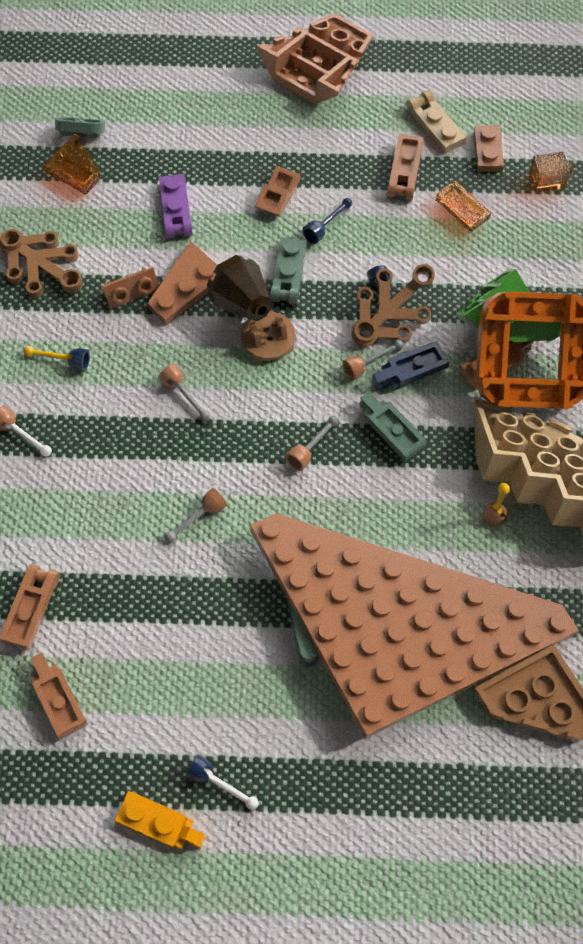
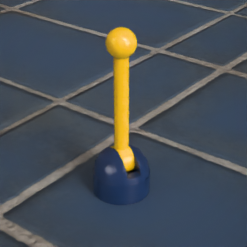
(77, 358)

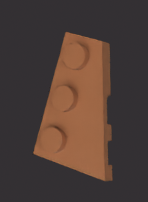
(183, 284)

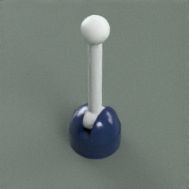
(202, 771)

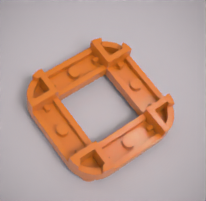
(494, 346)

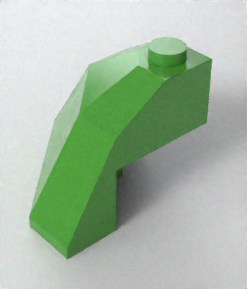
(519, 330)

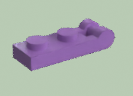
(175, 205)

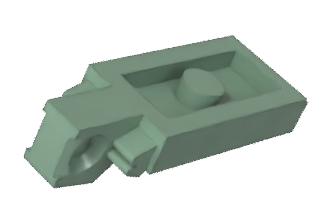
(392, 426)

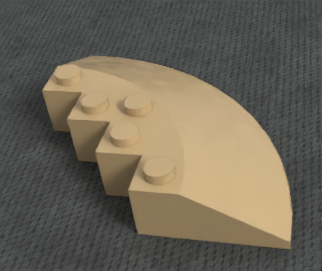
(533, 456)

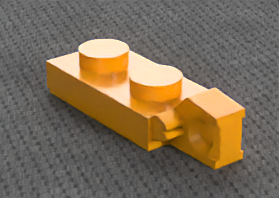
(158, 822)

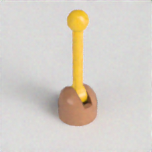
(494, 509)

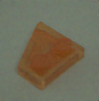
(74, 166)

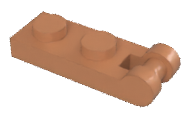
(405, 166)
(29, 607)

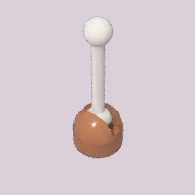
(7, 422)

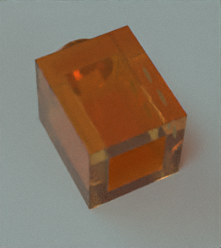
(550, 171)

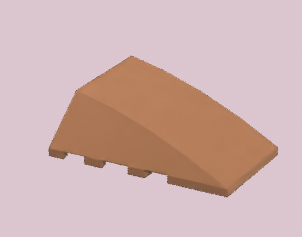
(316, 59)

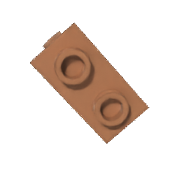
(130, 287)

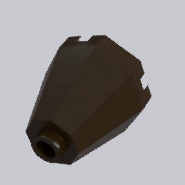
(240, 288)

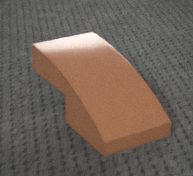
(278, 191)

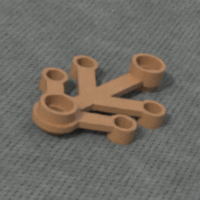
(39, 259)
(391, 308)

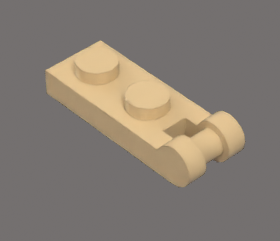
(436, 122)

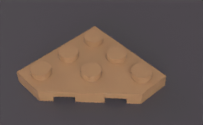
(537, 696)

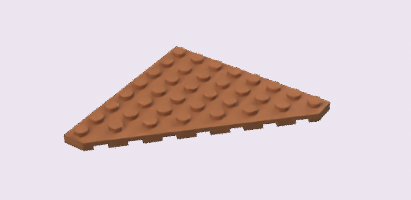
(399, 626)

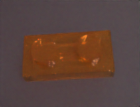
(463, 206)

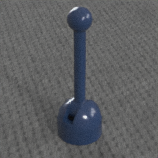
(315, 230)

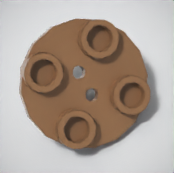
(256, 340)

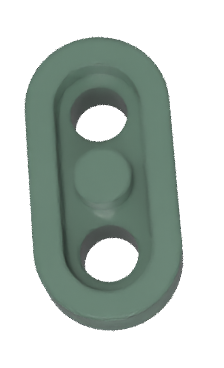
(70, 125)

